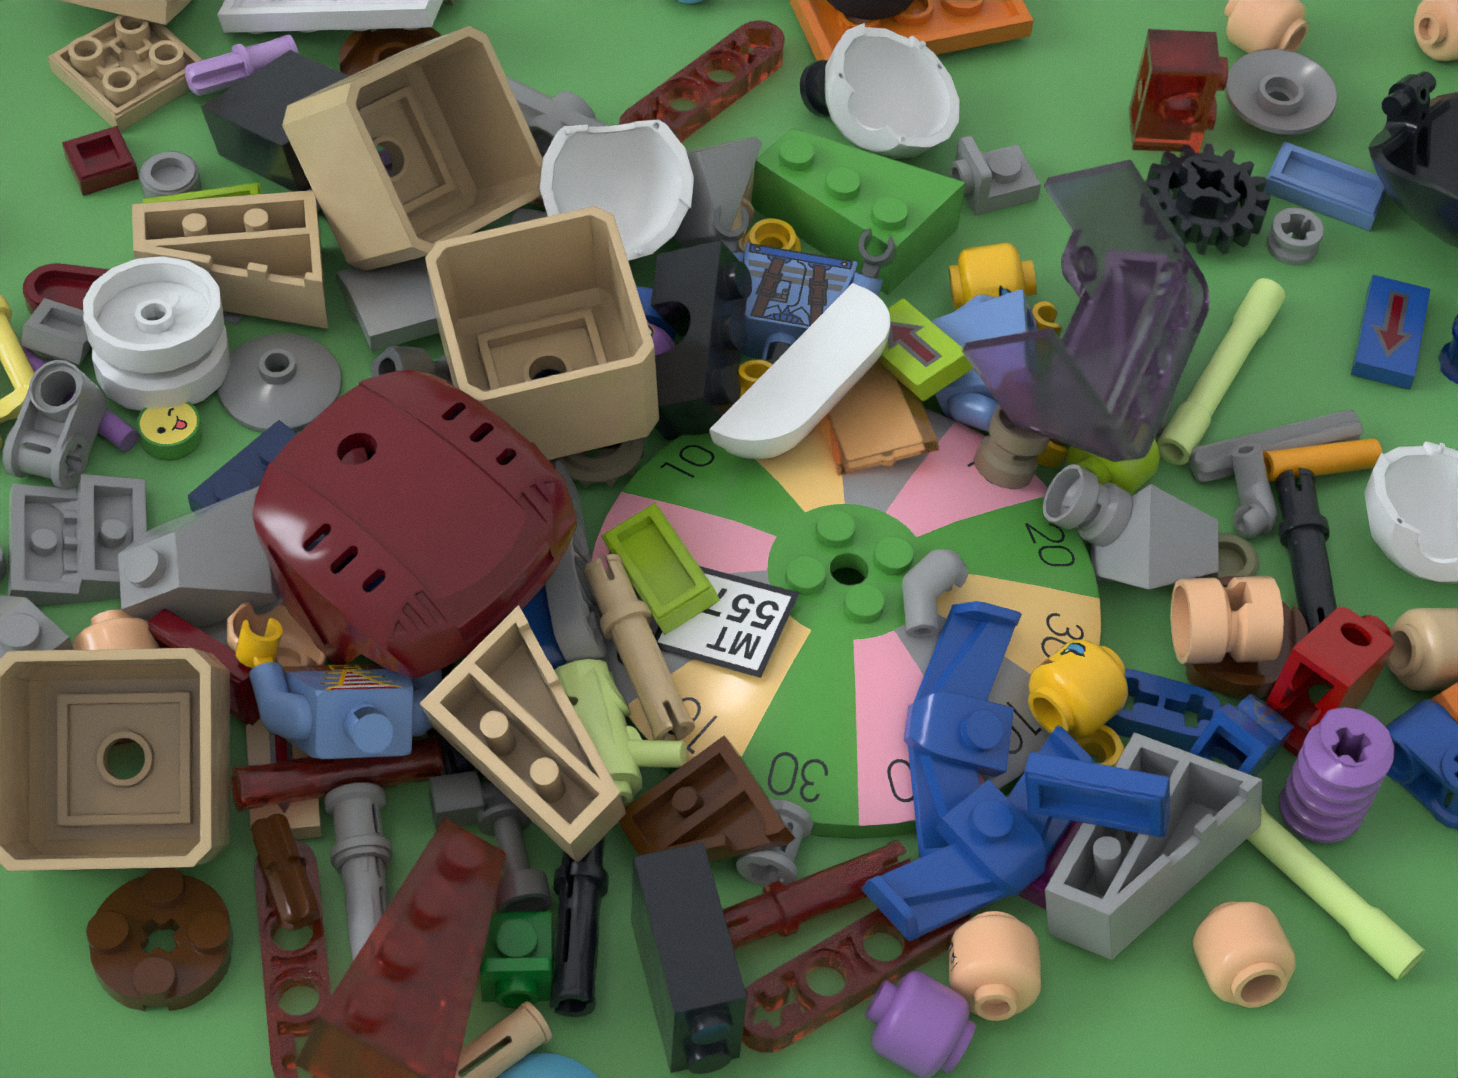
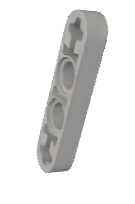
(570, 598)

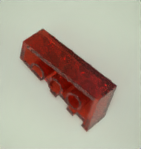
(417, 973)

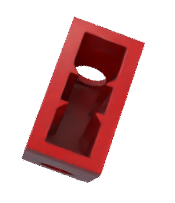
(1340, 653)

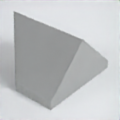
(719, 179)
(1160, 544)

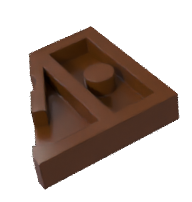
(707, 802)

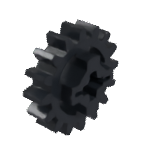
(1208, 196)

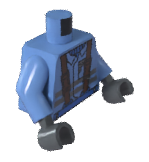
(794, 287)

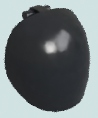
(1420, 154)

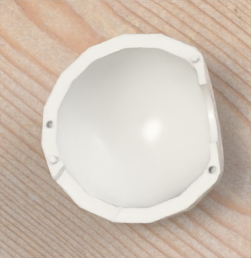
(889, 93)
(625, 169)
(1416, 510)

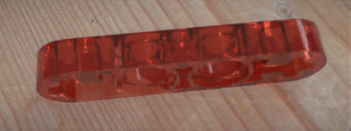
(710, 95)
(290, 968)
(859, 970)

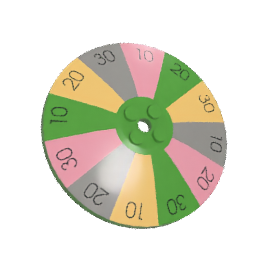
(839, 684)

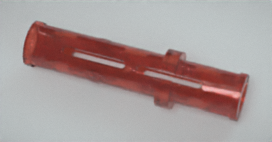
(313, 777)
(786, 906)

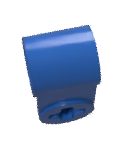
(1427, 758)

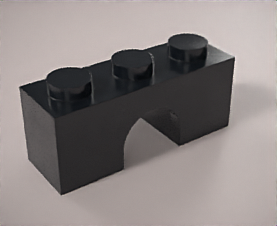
(705, 299)

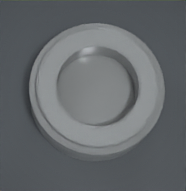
(169, 175)

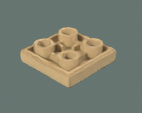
(125, 69)

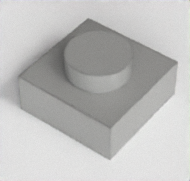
(56, 332)

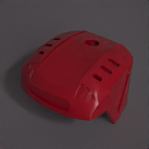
(428, 497)

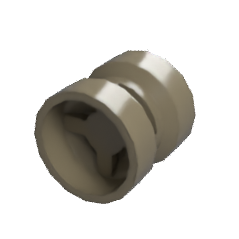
(1009, 452)

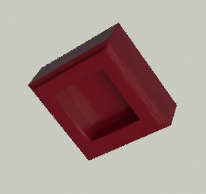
(100, 160)

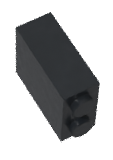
(251, 114)
(688, 959)

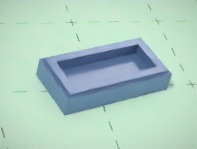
(1326, 186)

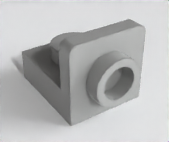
(994, 177)

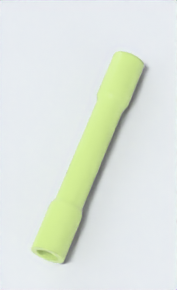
(1194, 415)
(1365, 924)

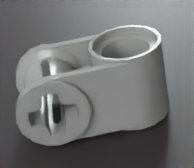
(53, 430)

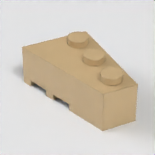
(254, 246)
(525, 737)

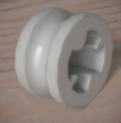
(1292, 250)

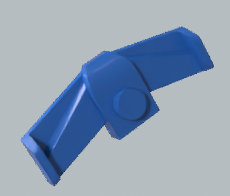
(951, 724)
(990, 855)

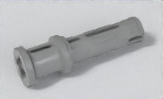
(360, 855)

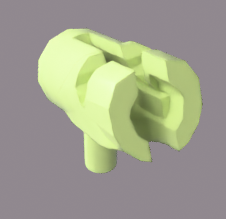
(603, 714)

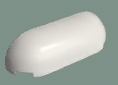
(807, 378)

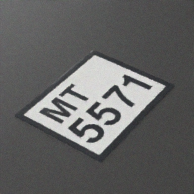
(737, 629)

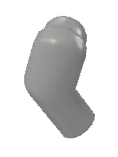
(1257, 506)
(926, 583)

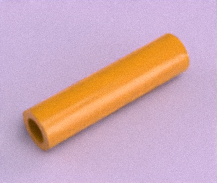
(1324, 458)

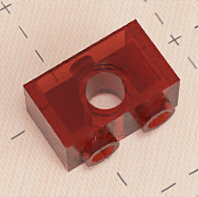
(1176, 90)

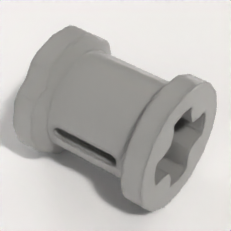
(778, 862)

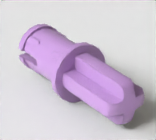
(231, 68)

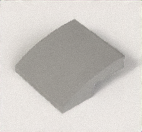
(390, 302)
(70, 540)

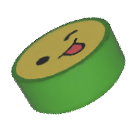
(170, 431)

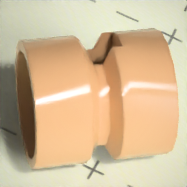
(1230, 619)

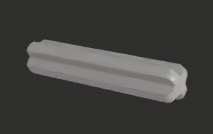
(1215, 460)

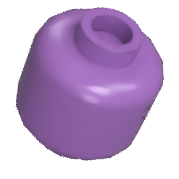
(920, 1024)

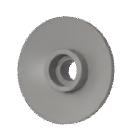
(1281, 91)
(296, 395)

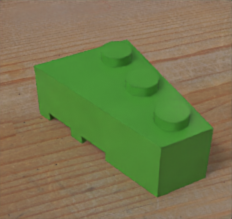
(841, 191)

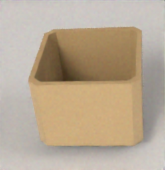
(452, 142)
(543, 300)
(55, 779)

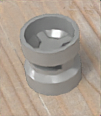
(1092, 508)

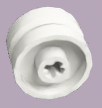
(157, 333)

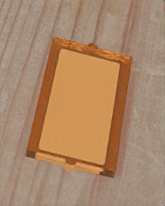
(877, 424)

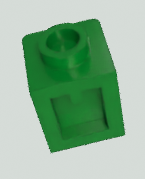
(517, 959)

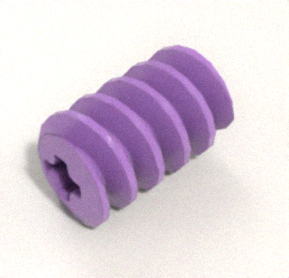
(1336, 776)

